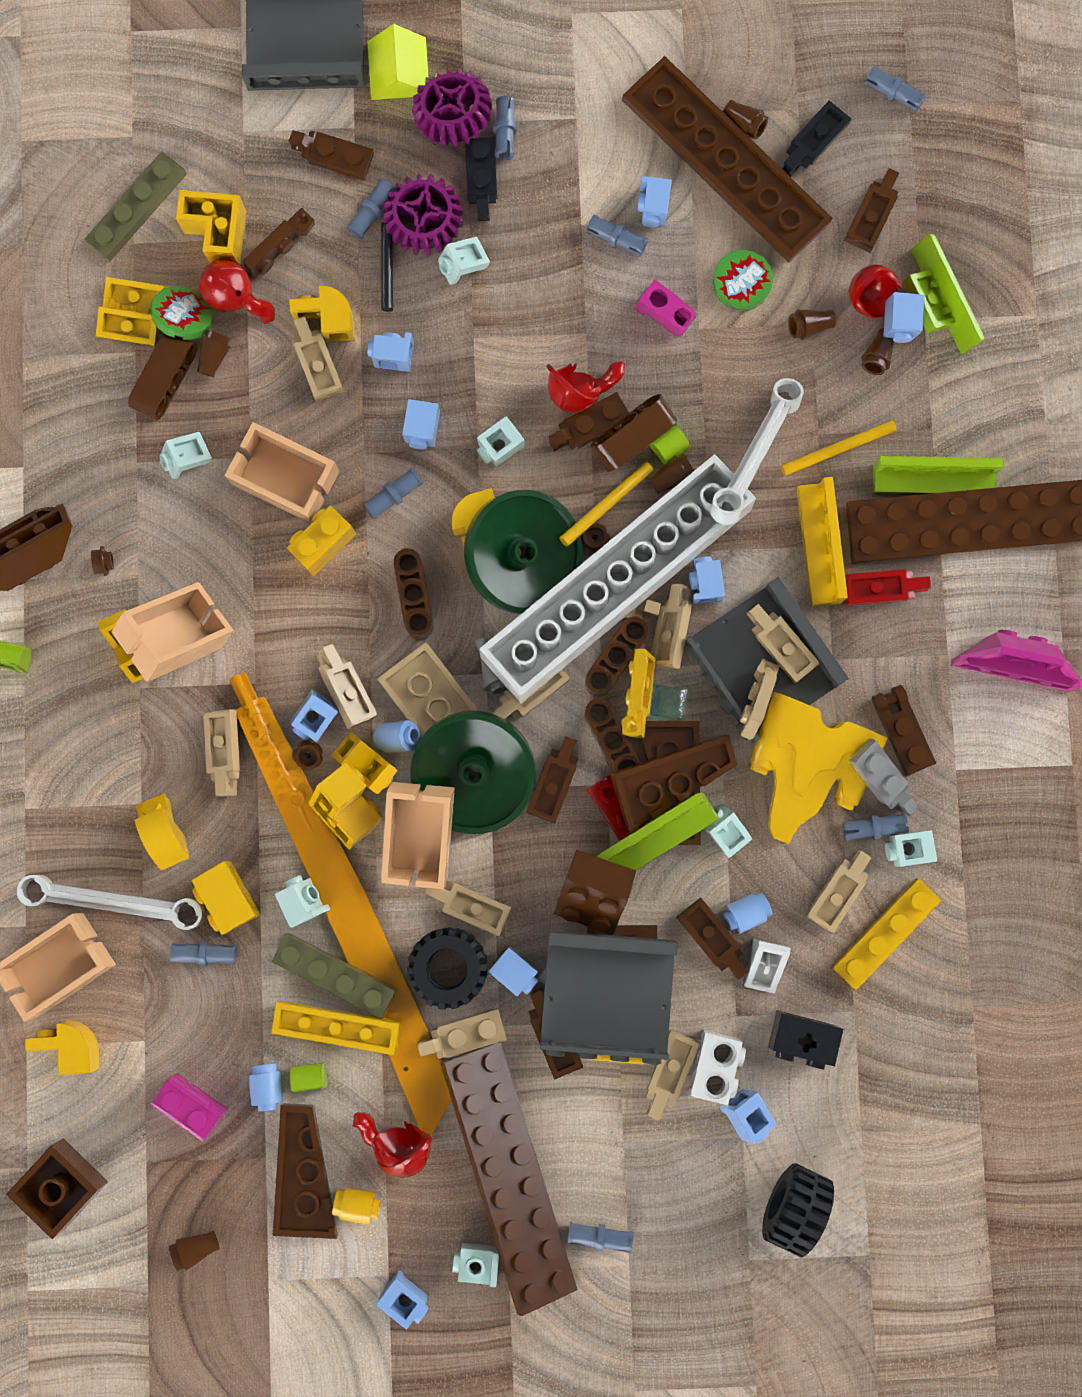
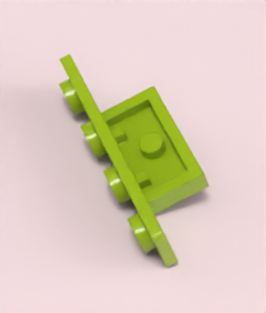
(943, 298)

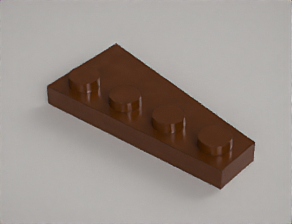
(667, 737)
(659, 783)
(302, 1186)

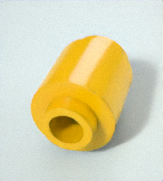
(356, 1205)

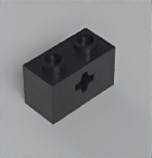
(824, 1039)

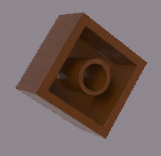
(595, 892)
(57, 1188)

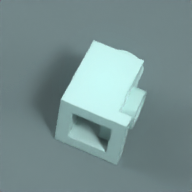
(504, 433)
(922, 848)
(300, 901)
(485, 1255)

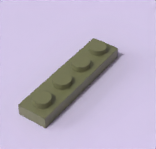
(135, 206)
(334, 975)

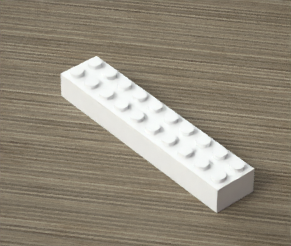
(611, 582)

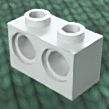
(707, 1066)

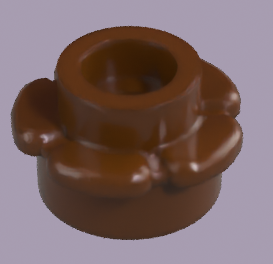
(599, 531)
(102, 561)
(304, 762)

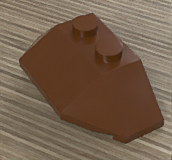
(33, 545)

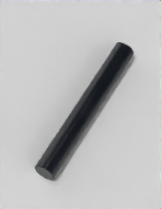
(386, 269)

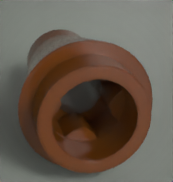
(748, 119)
(810, 322)
(212, 352)
(878, 354)
(671, 473)
(193, 1249)

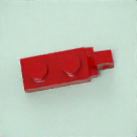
(884, 587)

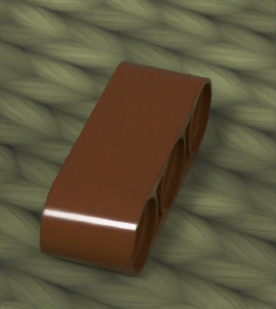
(162, 376)
(633, 432)
(406, 581)
(621, 642)
(610, 725)

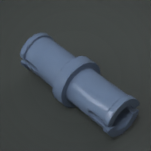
(895, 89)
(504, 128)
(370, 209)
(617, 236)
(392, 493)
(875, 827)
(203, 953)
(600, 1237)

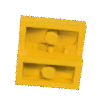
(128, 312)

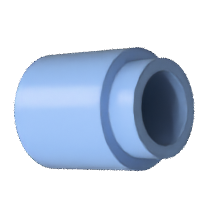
(397, 737)
(747, 912)
(265, 1087)

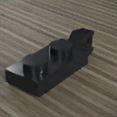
(816, 137)
(481, 175)

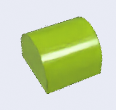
(669, 444)
(14, 657)
(308, 1077)

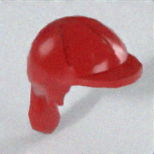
(228, 288)
(871, 289)
(579, 390)
(397, 1150)

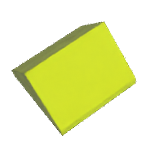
(397, 63)

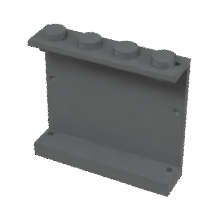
(304, 44)
(732, 654)
(607, 996)

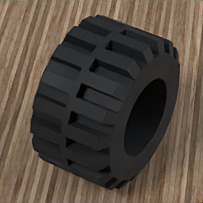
(428, 988)
(798, 1210)

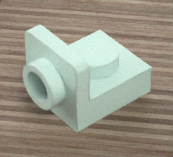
(462, 258)
(184, 454)
(728, 831)

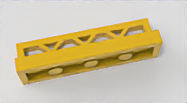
(822, 543)

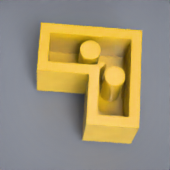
(216, 217)
(342, 806)

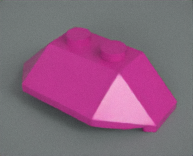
(1021, 660)

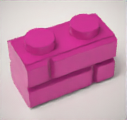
(189, 1107)

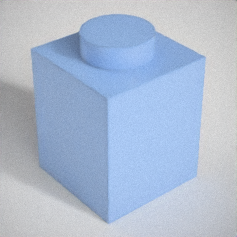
(903, 316)
(421, 424)
(514, 972)

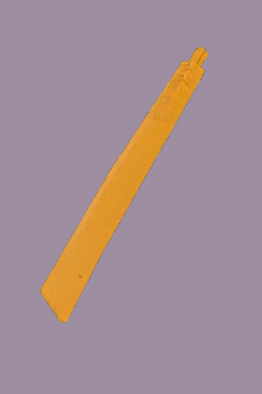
(350, 907)

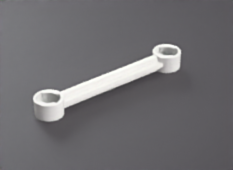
(757, 451)
(110, 901)

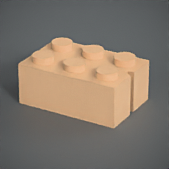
(282, 472)
(170, 631)
(417, 835)
(54, 966)

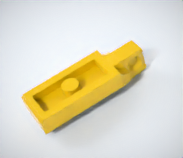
(639, 695)

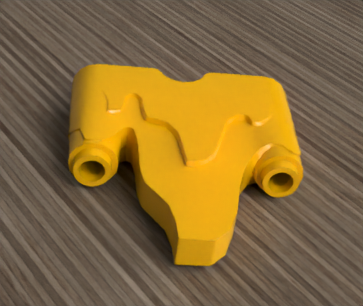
(806, 762)

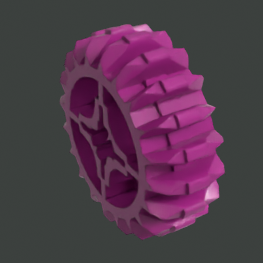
(451, 99)
(401, 206)

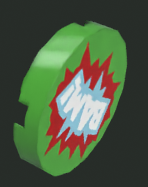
(742, 280)
(181, 312)

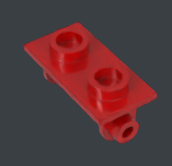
(606, 800)

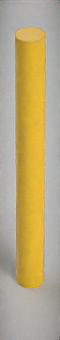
(838, 448)
(606, 504)

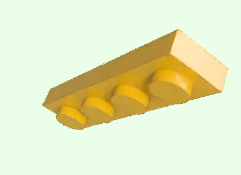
(886, 934)
(336, 1027)

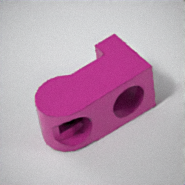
(666, 309)

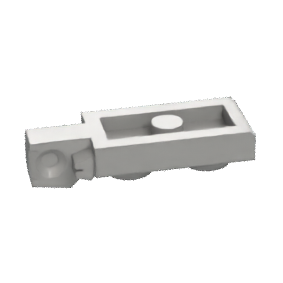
(883, 777)

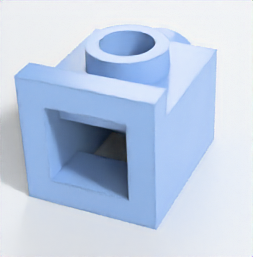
(654, 200)
(391, 351)
(707, 581)
(313, 728)
(759, 1120)
(401, 1312)

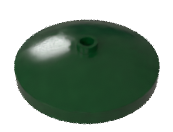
(525, 522)
(504, 763)

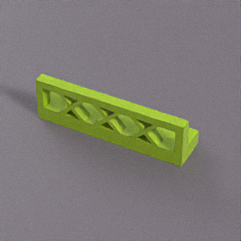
(933, 474)
(662, 833)

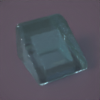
(669, 702)

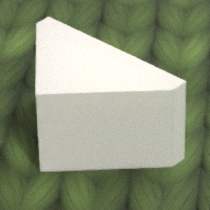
(766, 965)

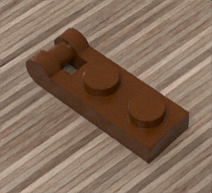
(903, 731)

